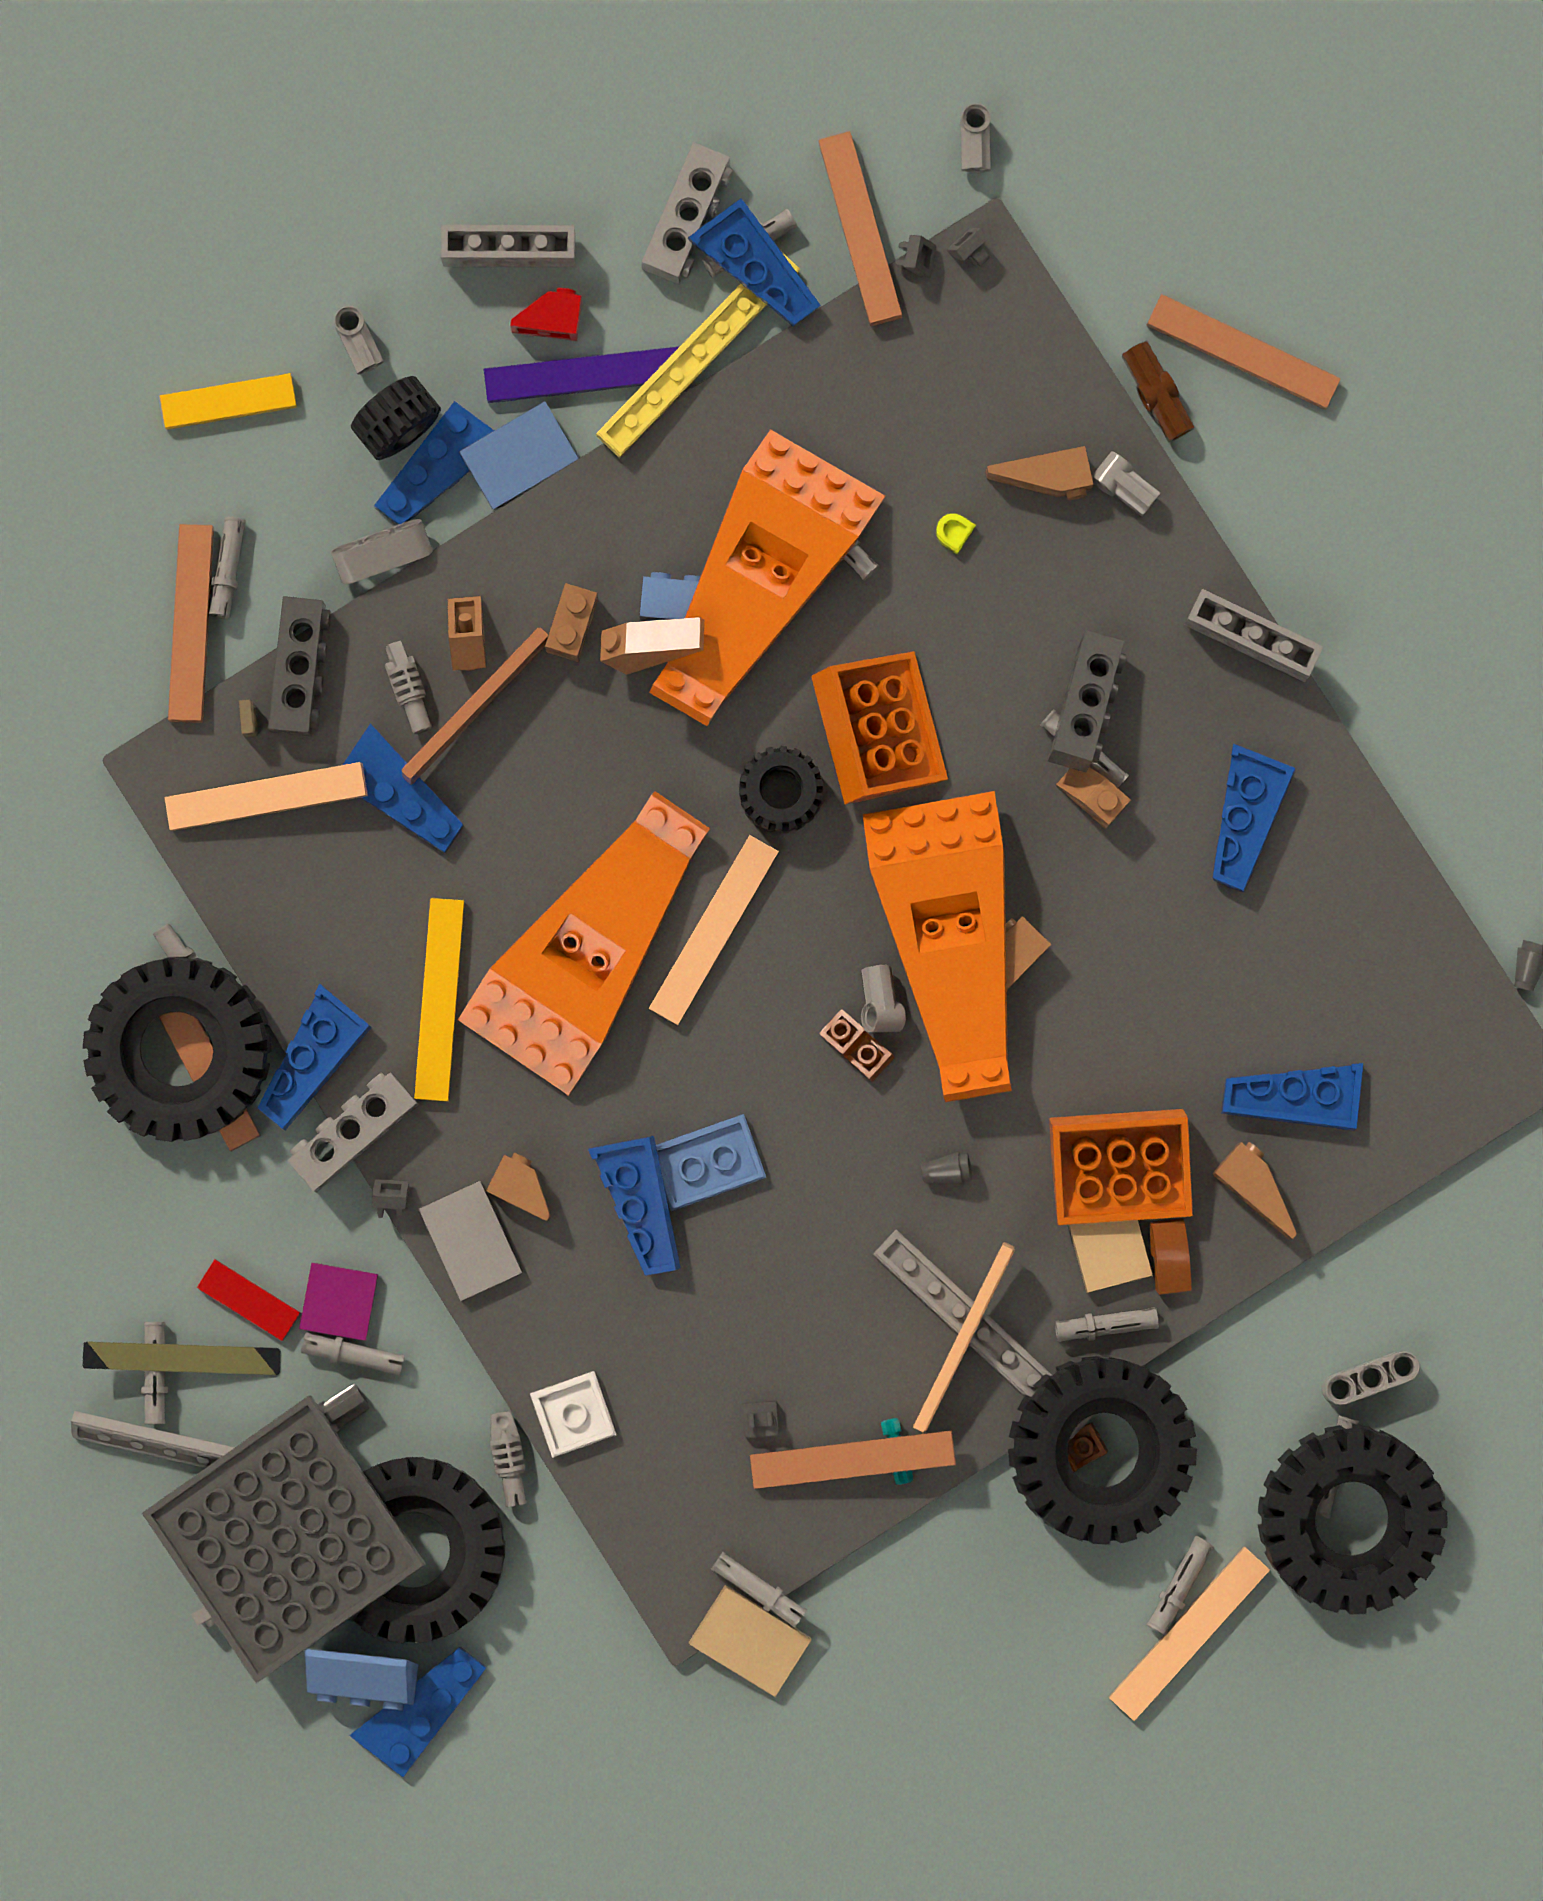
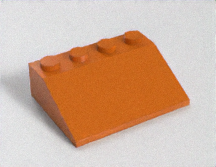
(879, 727)
(1121, 1166)

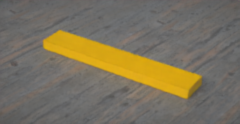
(439, 999)

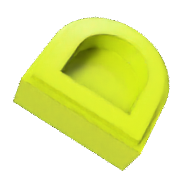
(954, 531)

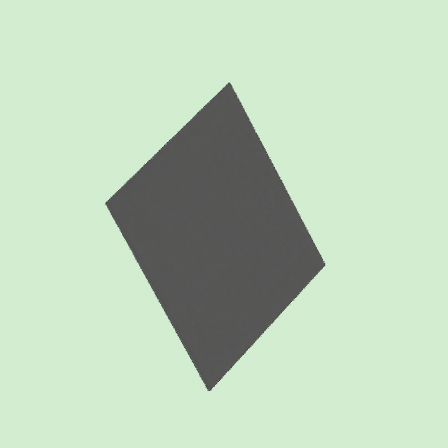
(1135, 1007)

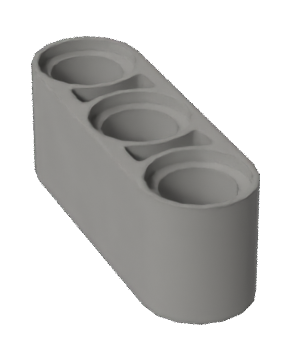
(381, 551)
(1387, 1377)

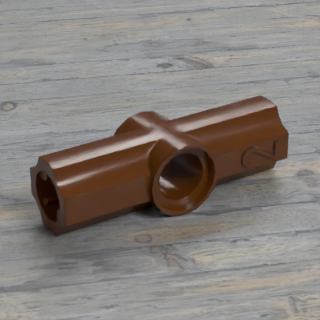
(1157, 391)

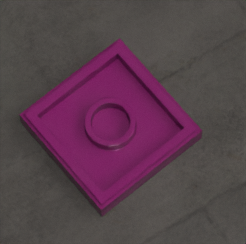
(338, 1301)

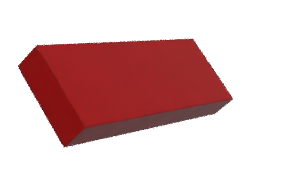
(248, 1300)

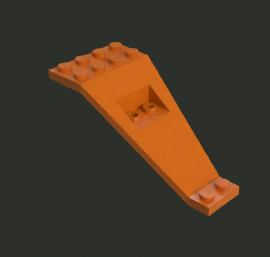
(772, 552)
(936, 872)
(552, 998)

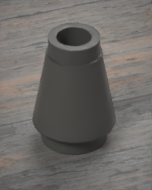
(1528, 965)
(948, 1169)

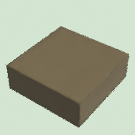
(248, 718)

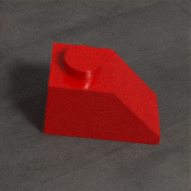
(551, 316)

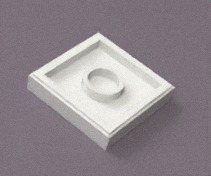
(573, 1414)

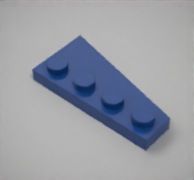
(751, 256)
(433, 465)
(410, 805)
(1250, 808)
(320, 1046)
(1307, 1097)
(637, 1187)
(402, 1735)

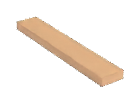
(266, 796)
(713, 930)
(964, 1337)
(1189, 1633)

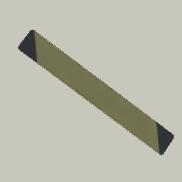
(181, 1358)

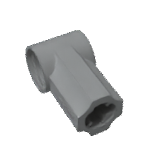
(975, 141)
(358, 342)
(1118, 478)
(881, 1010)

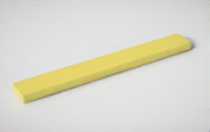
(681, 369)

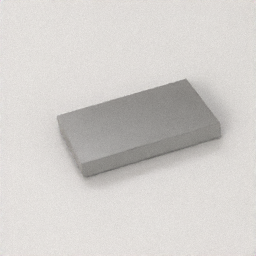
(470, 1241)

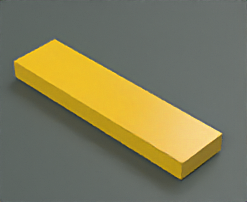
(228, 401)

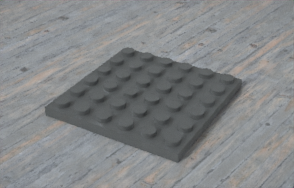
(283, 1539)

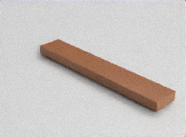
(860, 228)
(1243, 352)
(191, 623)
(474, 706)
(196, 1054)
(853, 1459)

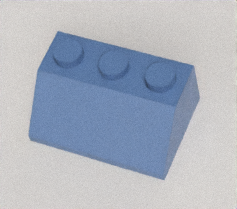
(360, 1678)

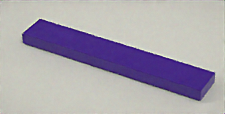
(573, 375)

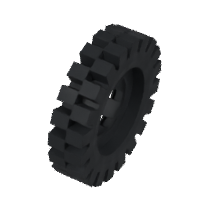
(236, 1035)
(1043, 1439)
(474, 1553)
(1398, 1558)

